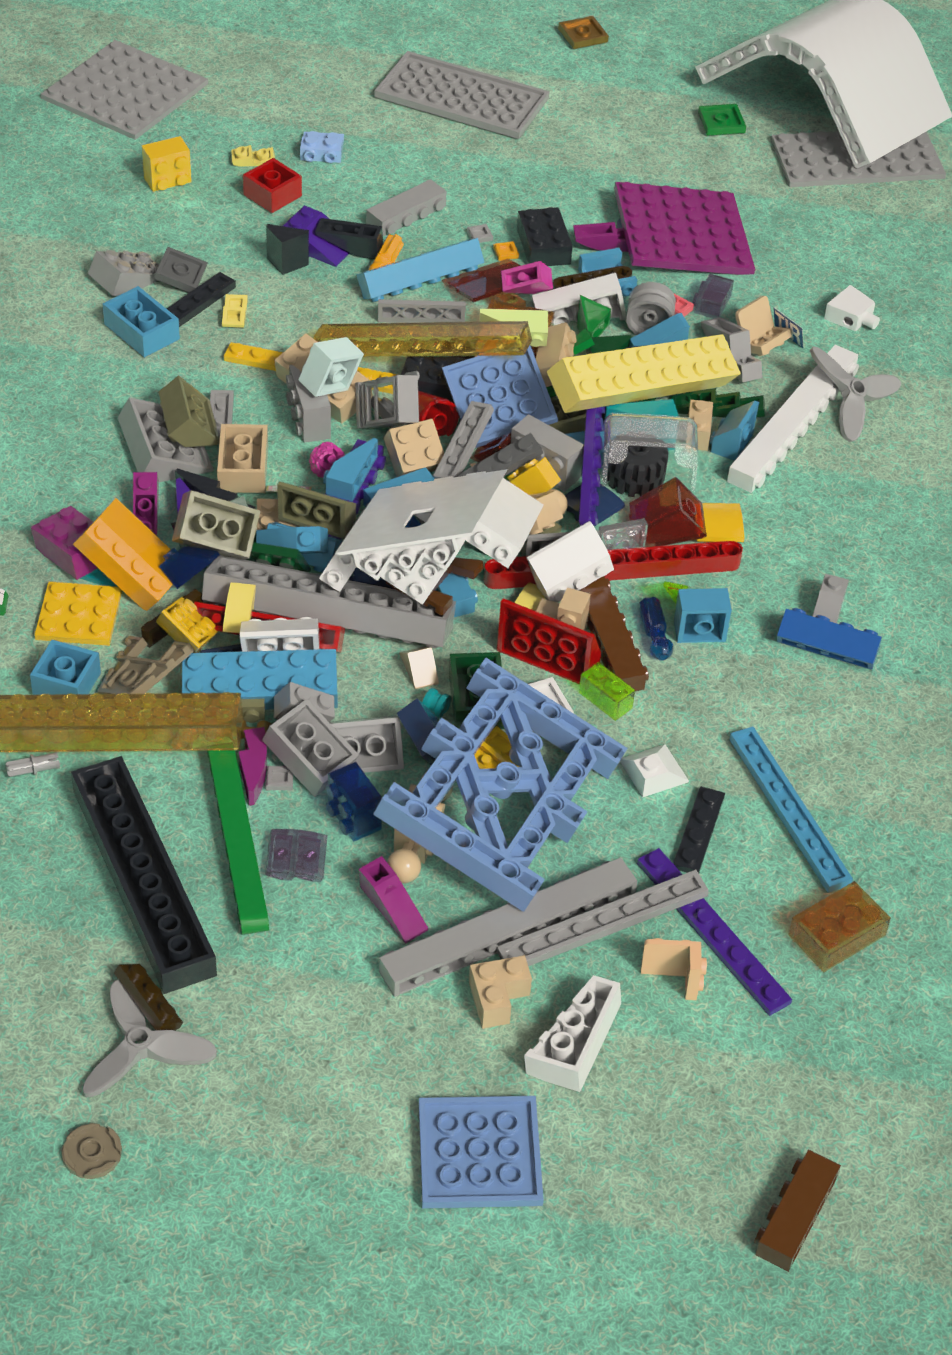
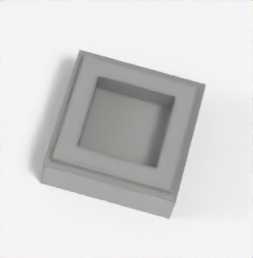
(481, 232)
(279, 778)

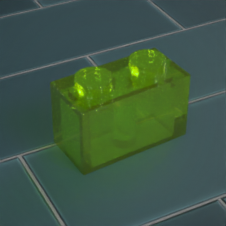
(607, 691)

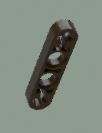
(621, 272)

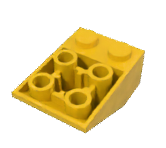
(186, 624)

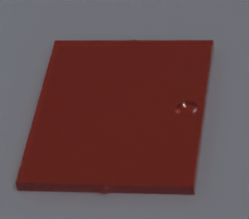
(481, 282)

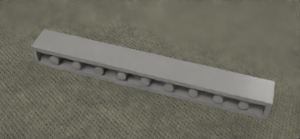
(479, 937)

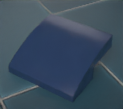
(608, 503)

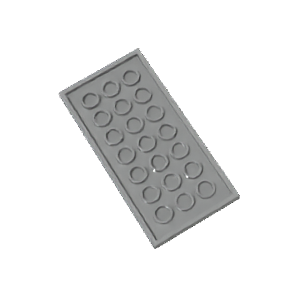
(462, 94)
(824, 160)

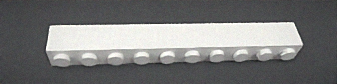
(788, 424)

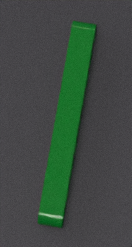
(238, 842)

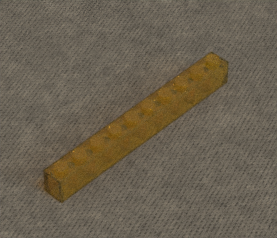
(433, 338)

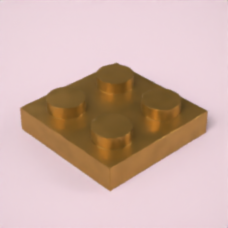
(583, 32)

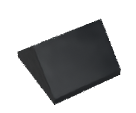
(287, 247)

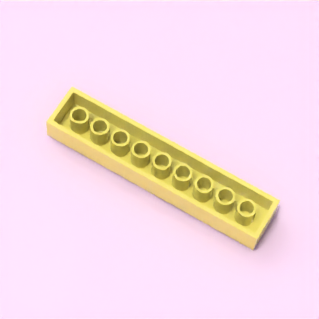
(642, 373)

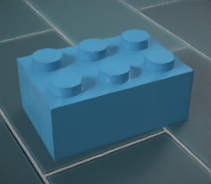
(141, 321)

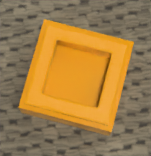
(506, 250)

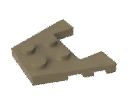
(137, 674)

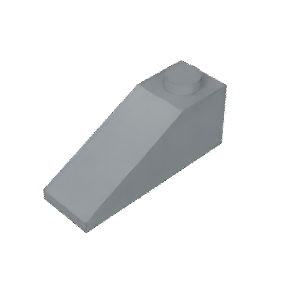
(831, 597)

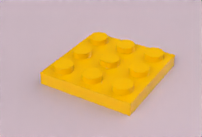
(78, 613)

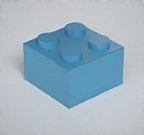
(702, 615)
(65, 670)

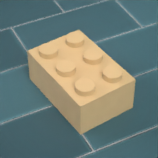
(243, 458)

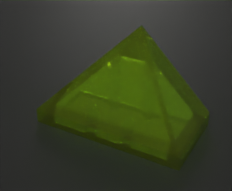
(672, 589)

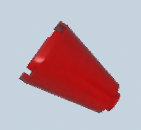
(440, 410)

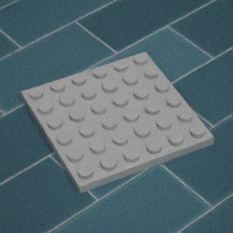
(124, 89)

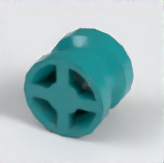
(437, 702)

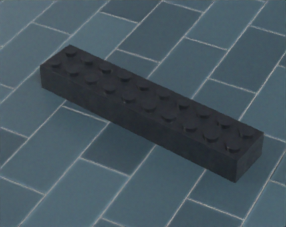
(144, 875)

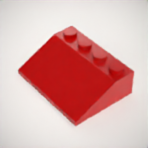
(545, 642)

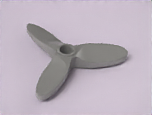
(854, 392)
(160, 1045)

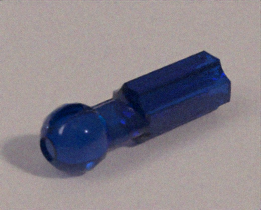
(655, 627)

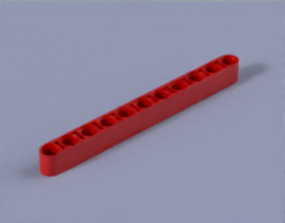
(634, 563)

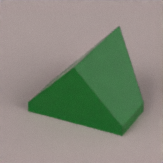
(592, 317)

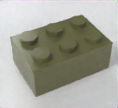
(216, 525)

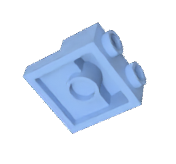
(321, 147)

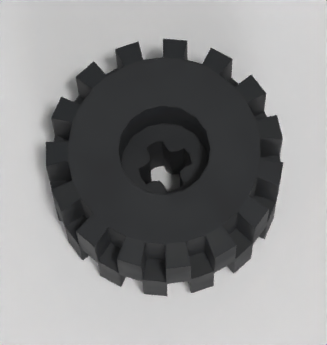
(640, 471)

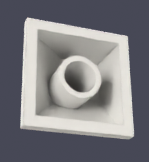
(654, 770)

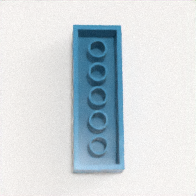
(260, 673)

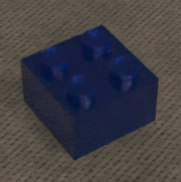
(353, 801)

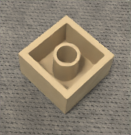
(414, 447)

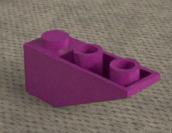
(146, 498)
(391, 899)

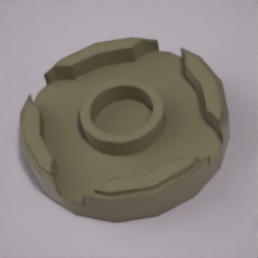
(93, 1160)

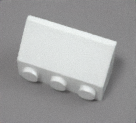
(570, 562)
(279, 634)

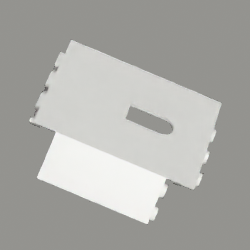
(456, 509)

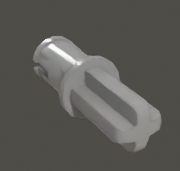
(32, 764)

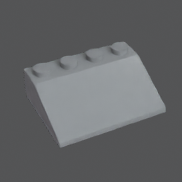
(152, 448)

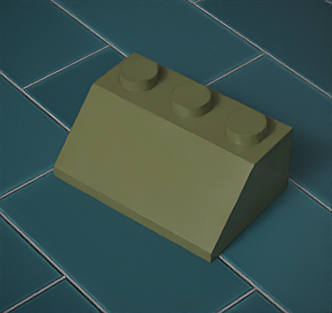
(188, 415)
(314, 508)

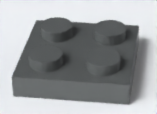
(180, 270)

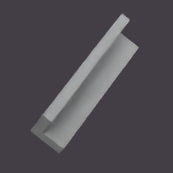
(420, 311)
(464, 440)

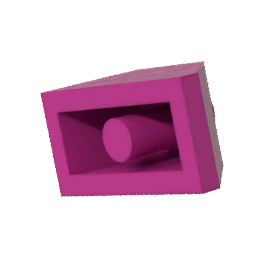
(527, 279)

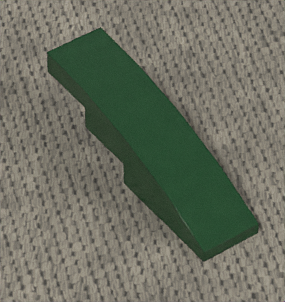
(721, 403)

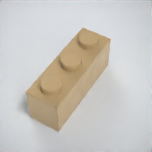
(559, 345)

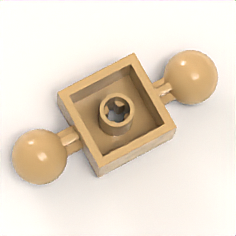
(553, 508)
(407, 853)

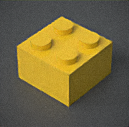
(166, 163)

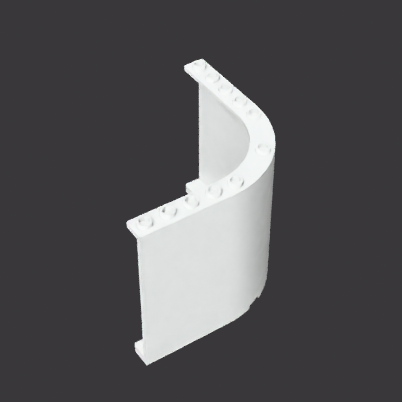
(863, 64)

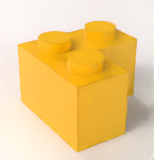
(535, 477)

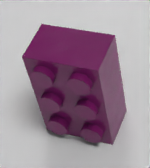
(55, 540)

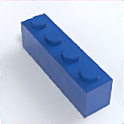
(829, 638)

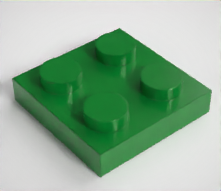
(722, 119)

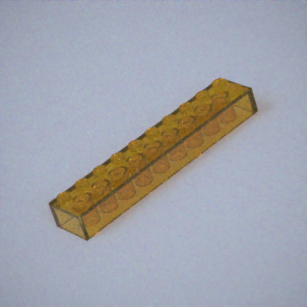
(120, 722)

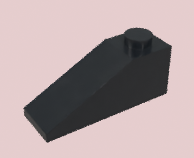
(356, 238)

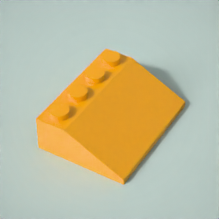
(127, 554)

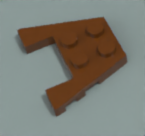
(461, 566)

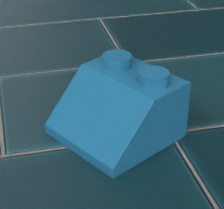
(735, 431)

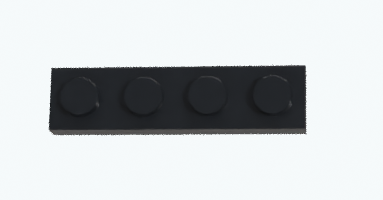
(202, 297)
(699, 830)

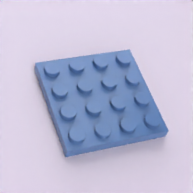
(508, 384)
(480, 1152)

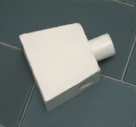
(852, 310)

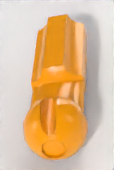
(388, 251)

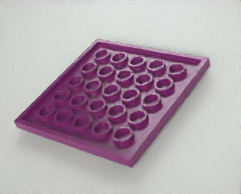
(683, 229)

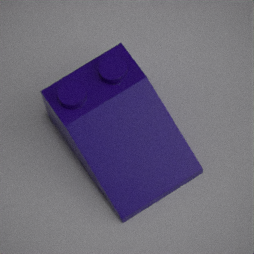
(319, 248)

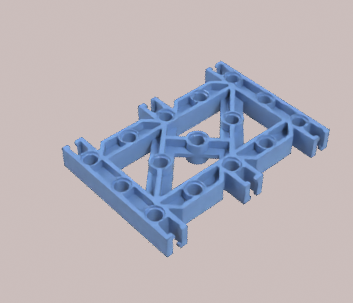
(486, 853)

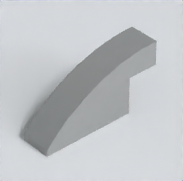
(739, 344)

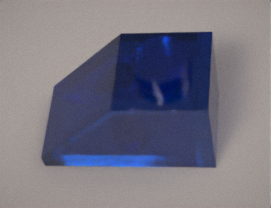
(186, 563)

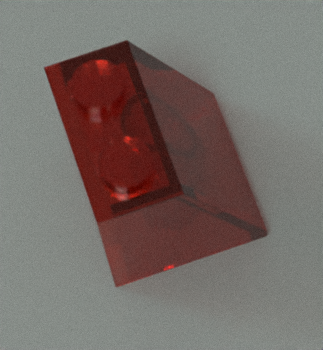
(671, 514)

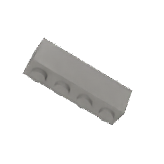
(407, 207)

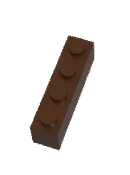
(797, 1210)

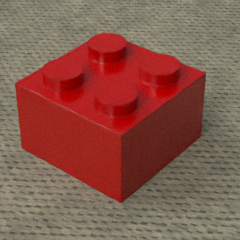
(272, 185)

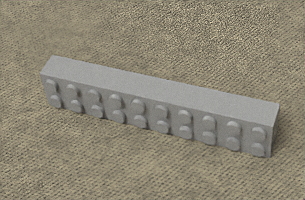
(355, 607)

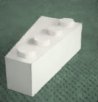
(565, 300)
(574, 1041)

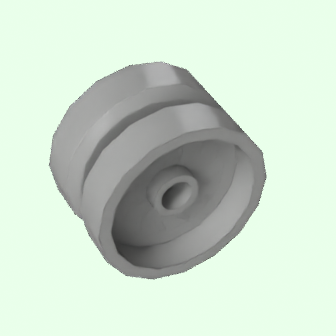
(649, 306)

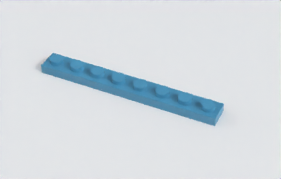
(791, 809)

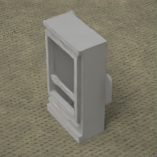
(404, 400)

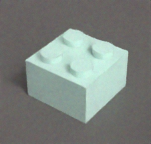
(330, 366)

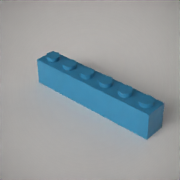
(420, 268)

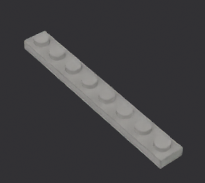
(606, 919)

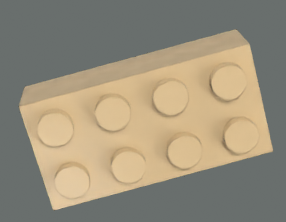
(342, 403)

